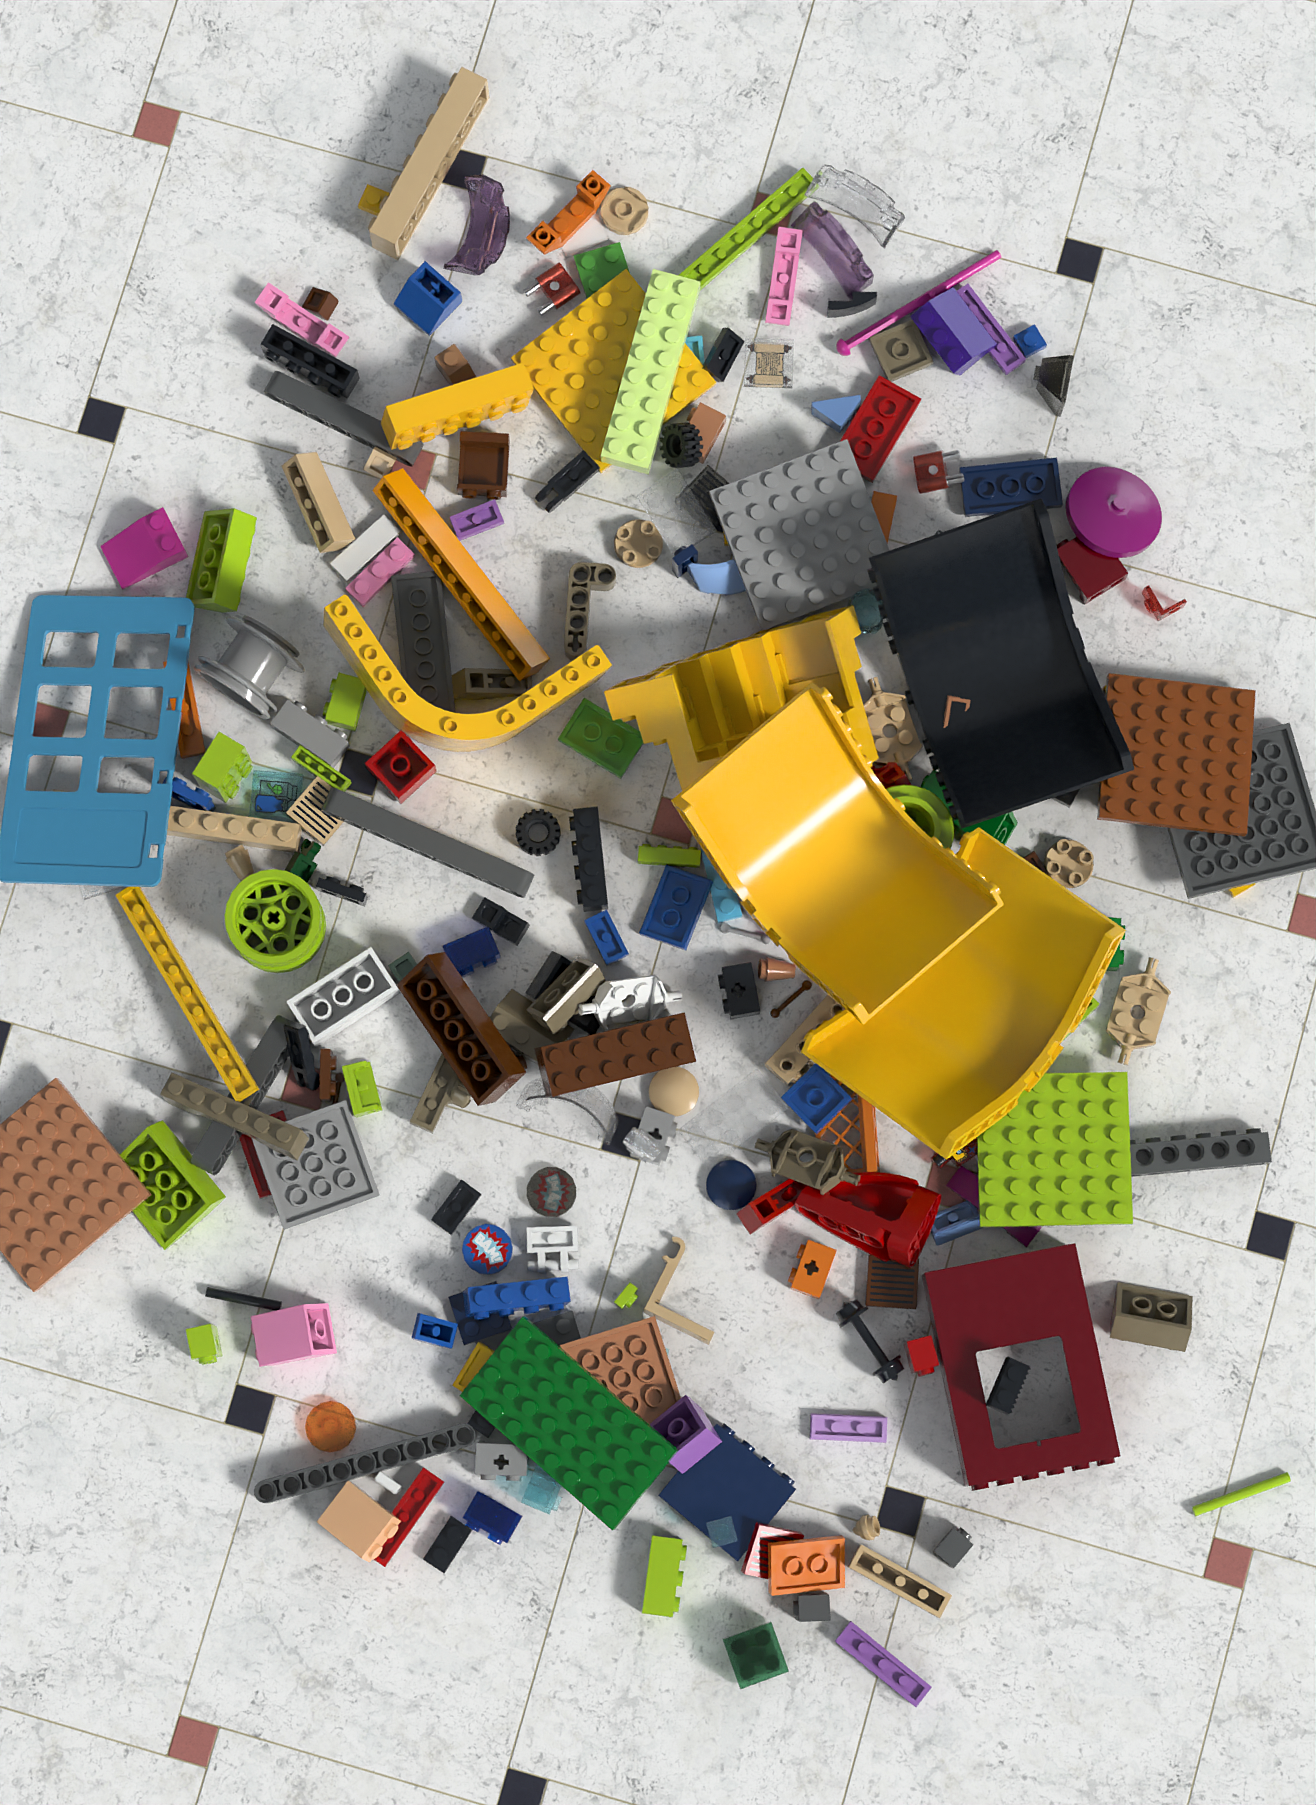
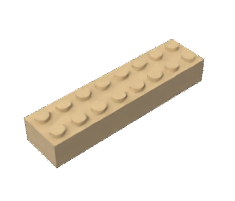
(428, 163)

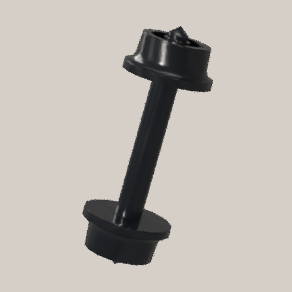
(851, 1313)

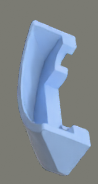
(717, 578)

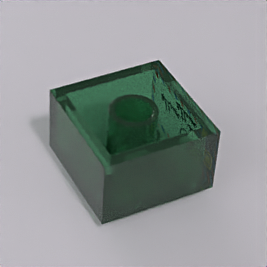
(755, 1655)

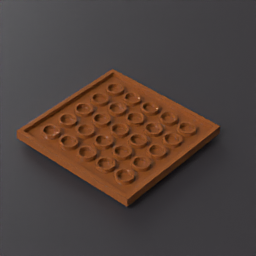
(1186, 754)

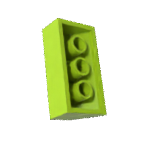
(221, 560)

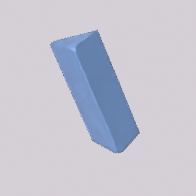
(955, 1223)

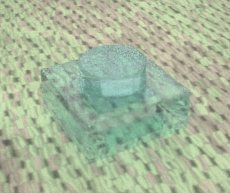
(721, 1531)

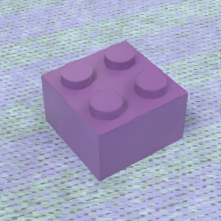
(688, 1431)

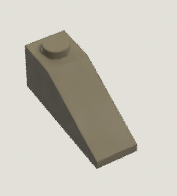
(488, 683)

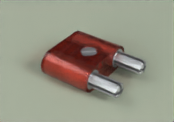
(556, 286)
(932, 471)

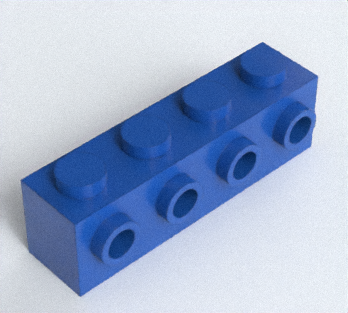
(516, 1296)

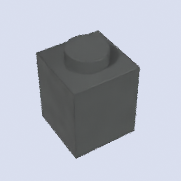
(954, 1546)
(812, 1608)

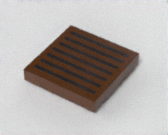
(891, 1284)

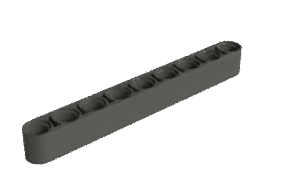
(427, 842)
(355, 1471)

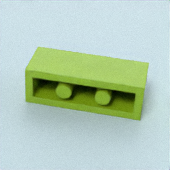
(663, 1576)

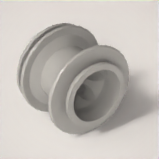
(250, 665)

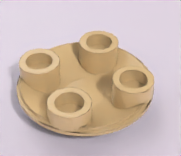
(638, 543)
(1069, 863)
(674, 1091)

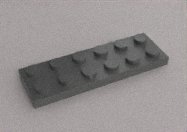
(423, 637)

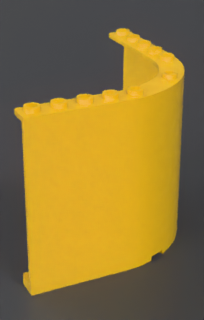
(437, 726)
(832, 857)
(983, 1017)

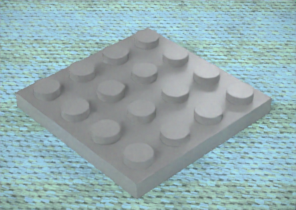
(328, 1173)

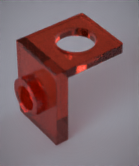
(1153, 605)

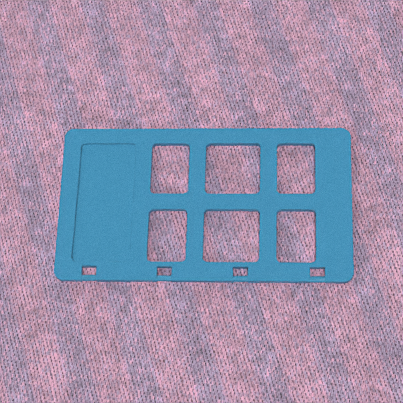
(87, 833)

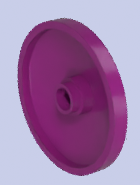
(1113, 512)

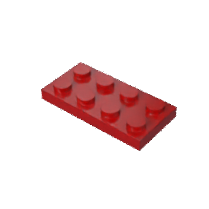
(879, 425)

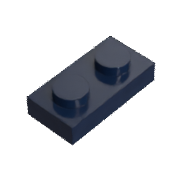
(682, 558)

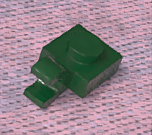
(302, 863)

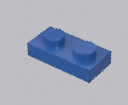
(606, 937)

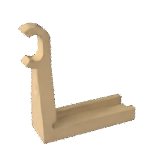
(666, 1315)

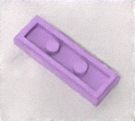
(848, 1428)

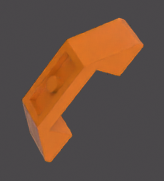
(572, 217)

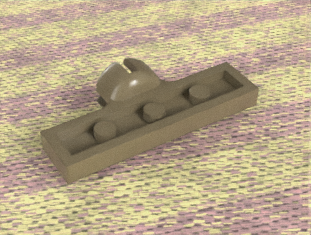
(442, 1089)

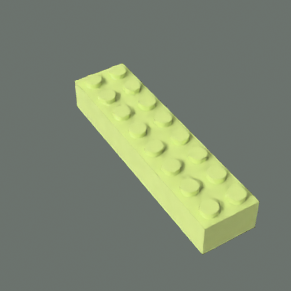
(650, 371)

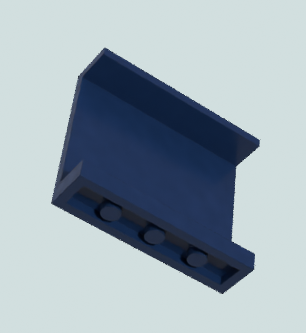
(729, 1484)

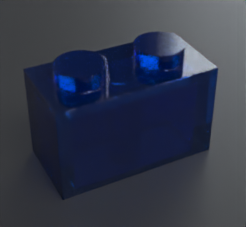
(473, 951)
(492, 1517)

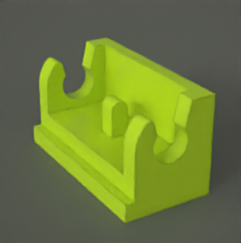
(362, 1088)

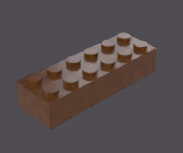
(461, 1028)
(615, 1055)

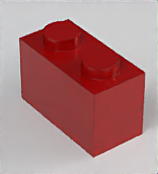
(921, 1355)

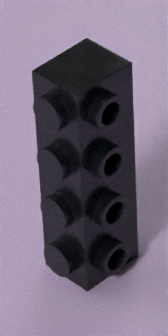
(309, 361)
(590, 859)

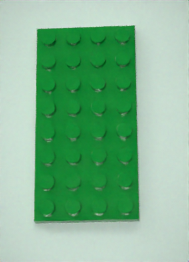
(568, 1423)

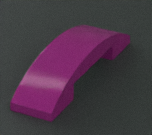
(966, 1186)

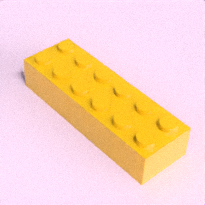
(457, 407)

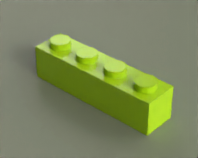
(320, 768)
(669, 856)

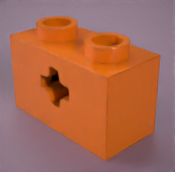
(823, 1259)

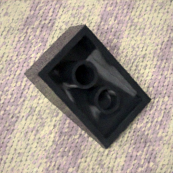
(549, 972)

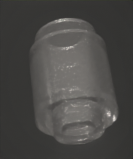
(642, 1144)

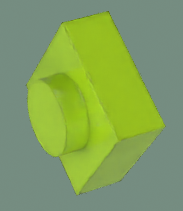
(627, 1296)

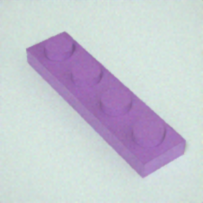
(1006, 352)
(883, 1664)

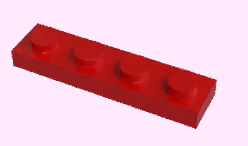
(410, 1510)

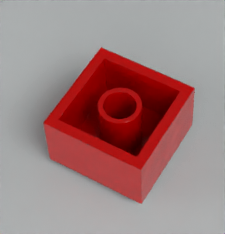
(401, 767)

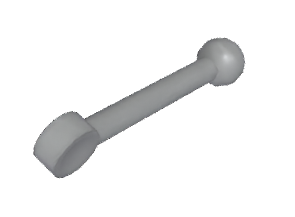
(725, 928)

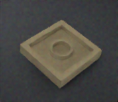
(901, 350)

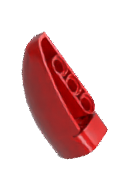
(880, 1215)

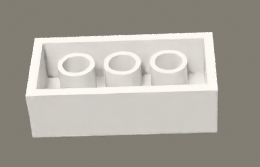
(343, 996)

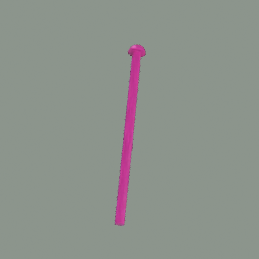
(843, 347)

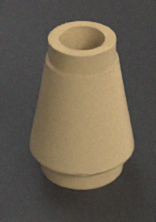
(239, 862)

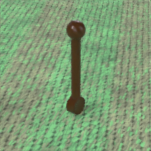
(806, 985)
(339, 1077)

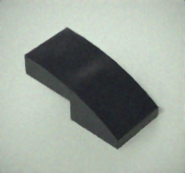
(860, 302)
(501, 921)

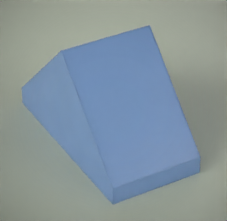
(836, 411)

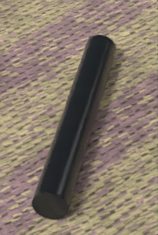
(243, 1299)

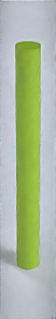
(1241, 1494)

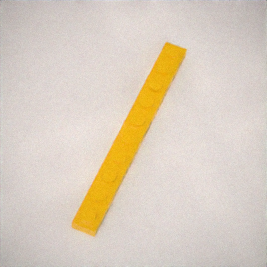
(187, 993)

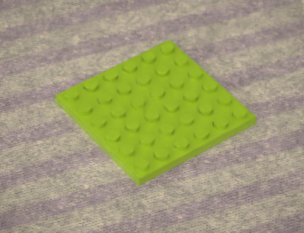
(1059, 1155)

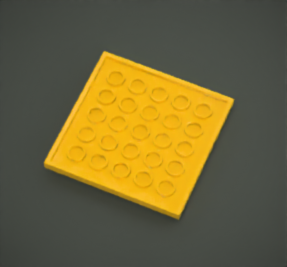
(583, 359)

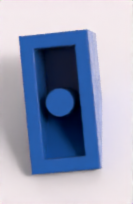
(434, 1331)

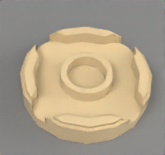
(624, 210)

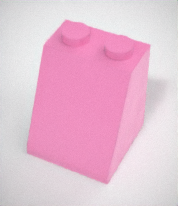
(293, 1334)

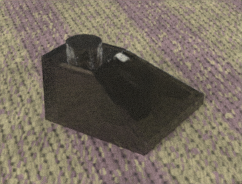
(1053, 381)

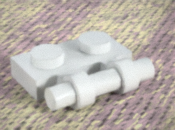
(552, 1240)

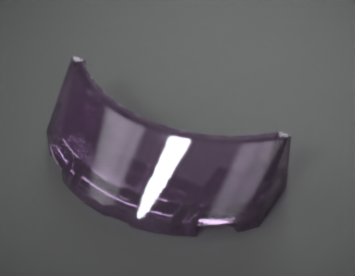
(487, 227)
(835, 248)

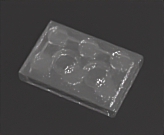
(676, 511)

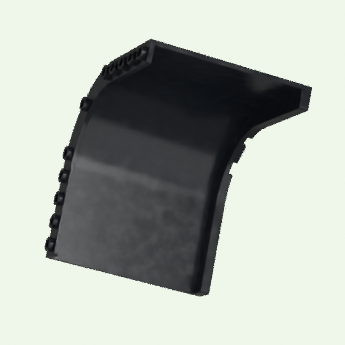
(994, 624)

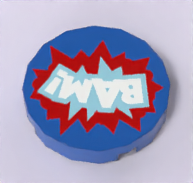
(487, 1249)

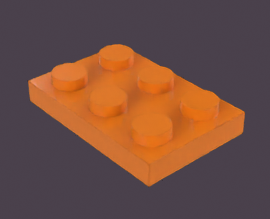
(806, 1565)

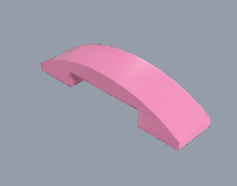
(784, 276)
(301, 321)

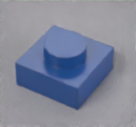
(1029, 341)

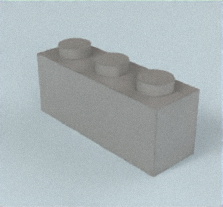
(310, 732)

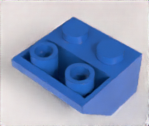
(428, 298)

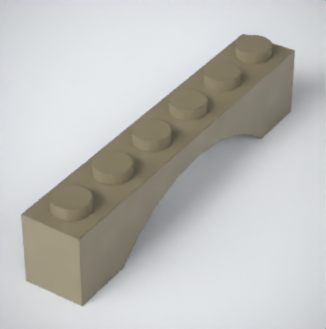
(236, 1115)

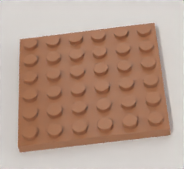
(58, 1185)

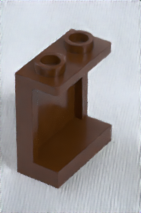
(483, 465)

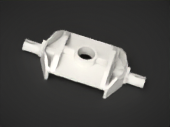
(646, 1000)

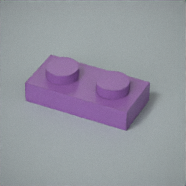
(476, 520)

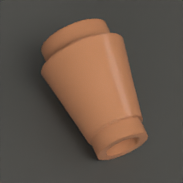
(774, 969)

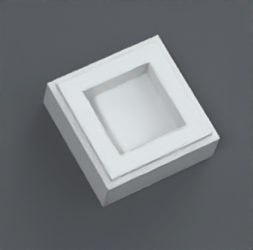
(388, 1483)

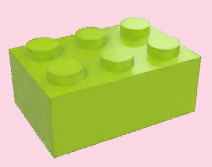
(223, 767)

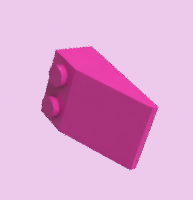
(144, 548)

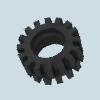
(671, 446)
(548, 843)

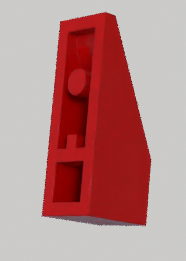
(770, 1205)

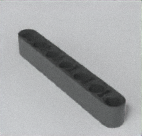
(335, 415)
(264, 1067)

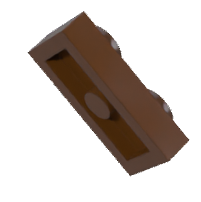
(328, 1063)

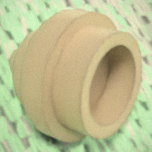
(867, 1527)

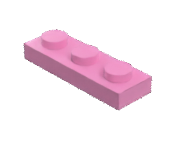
(379, 572)

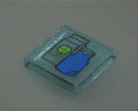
(274, 794)

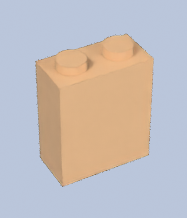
(359, 1521)

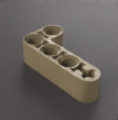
(582, 610)

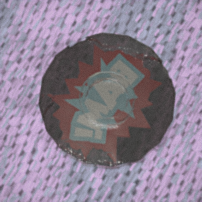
(551, 1192)

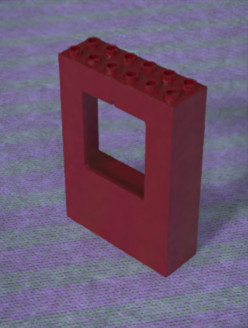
(1007, 1305)

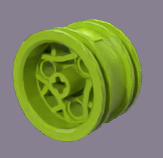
(276, 908)

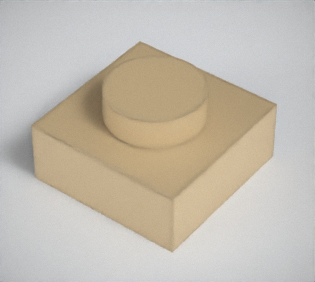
(379, 463)

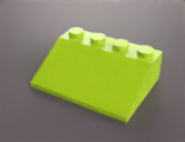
(178, 1188)

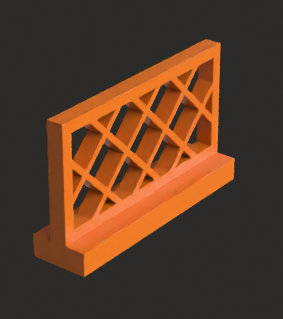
(867, 1131)

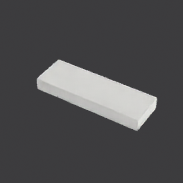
(365, 548)

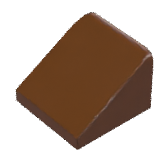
(320, 303)

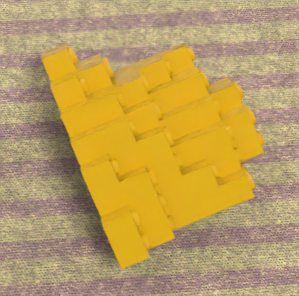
(727, 692)

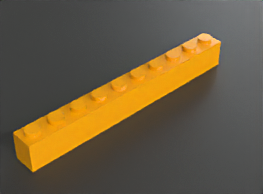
(461, 574)

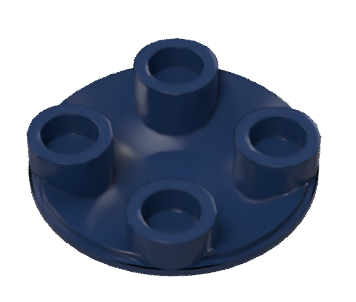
(731, 1185)

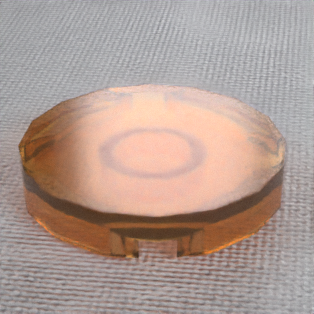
(330, 1426)

